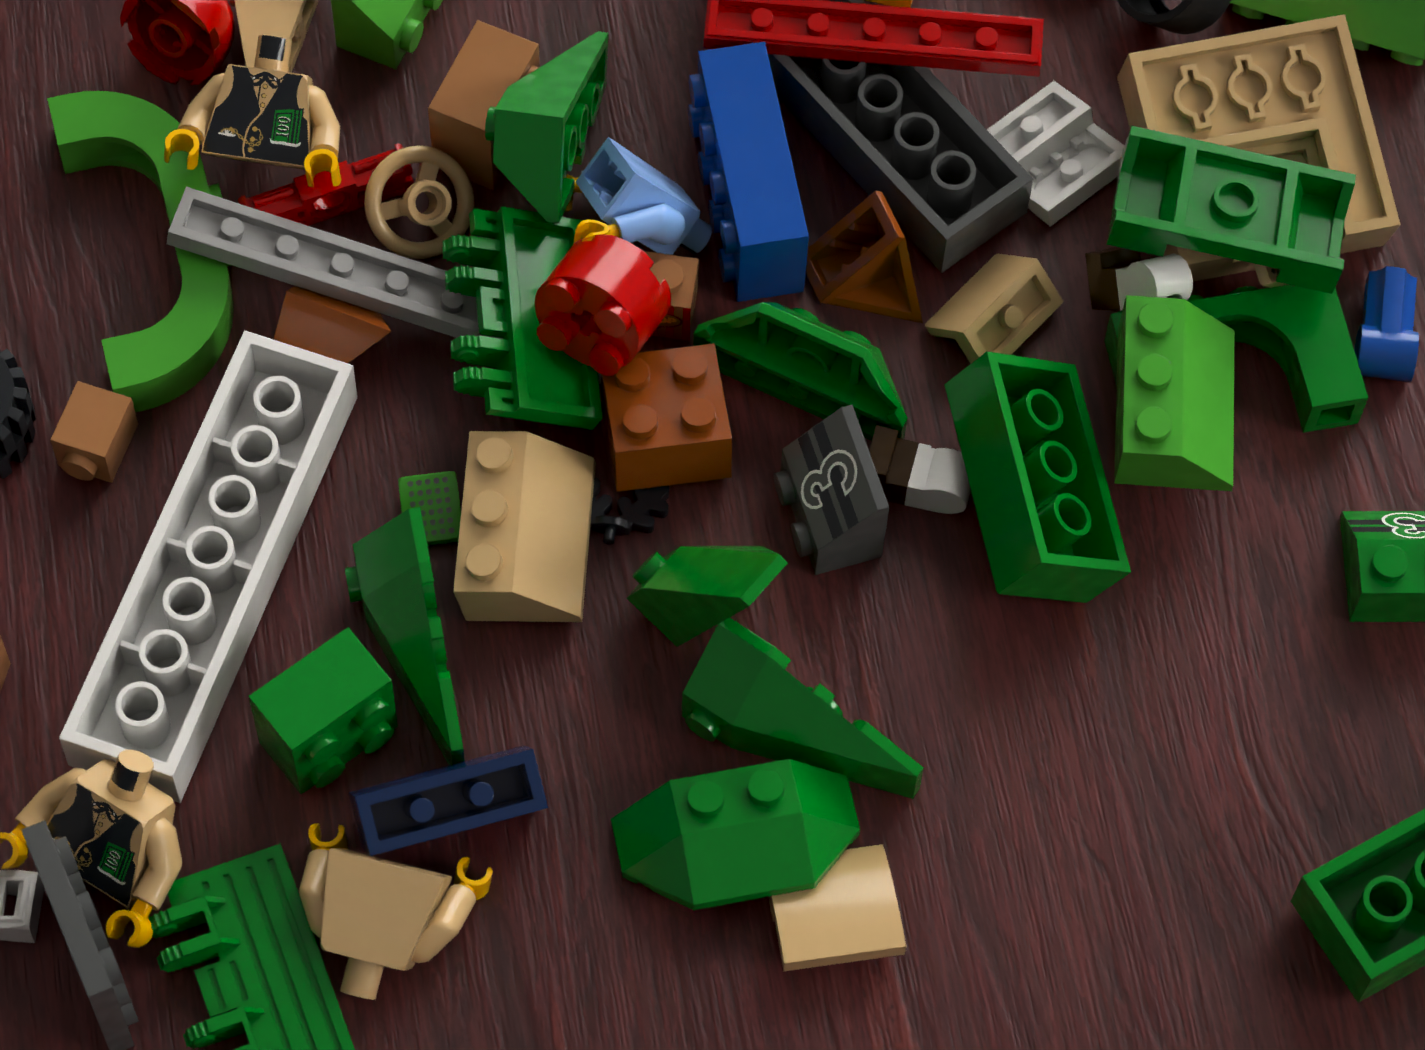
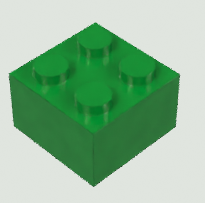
(325, 712)

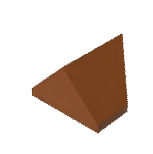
(865, 263)
(328, 325)

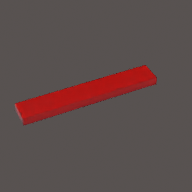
(879, 34)

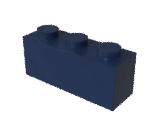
(448, 800)

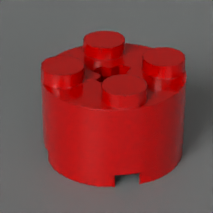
(601, 303)

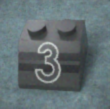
(833, 494)

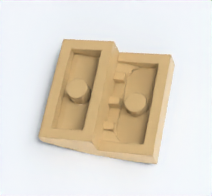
(844, 917)

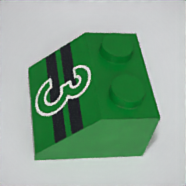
(1384, 565)

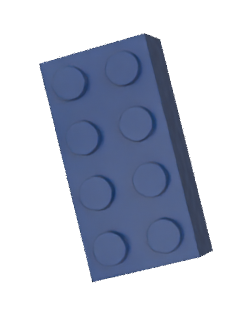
(748, 172)

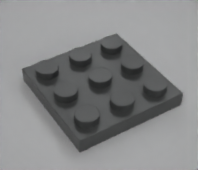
(83, 935)

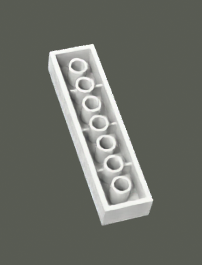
(212, 561)

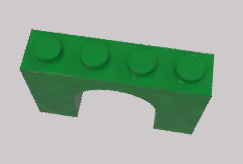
(1303, 334)

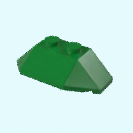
(805, 363)
(737, 833)

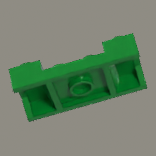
(1231, 206)

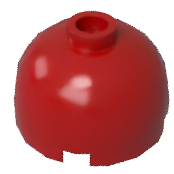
(179, 36)

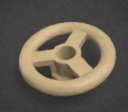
(439, 201)

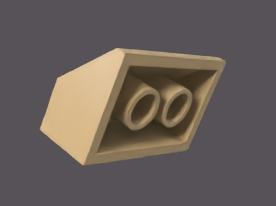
(523, 529)

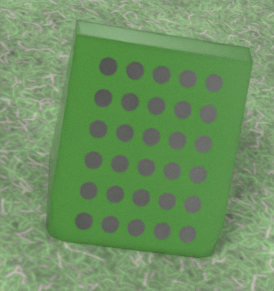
(439, 504)

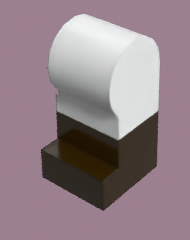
(1121, 273)
(919, 474)

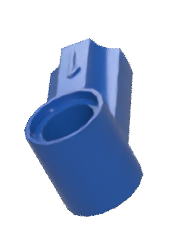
(1386, 339)

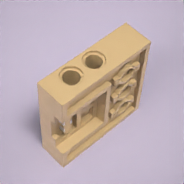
(1273, 94)

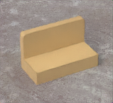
(997, 307)

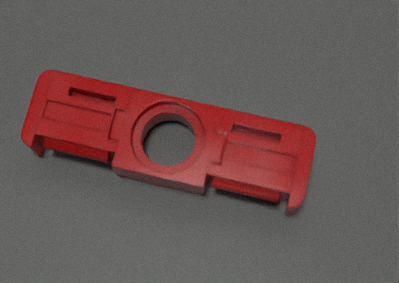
(325, 201)

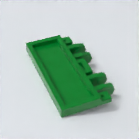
(504, 278)
(269, 962)

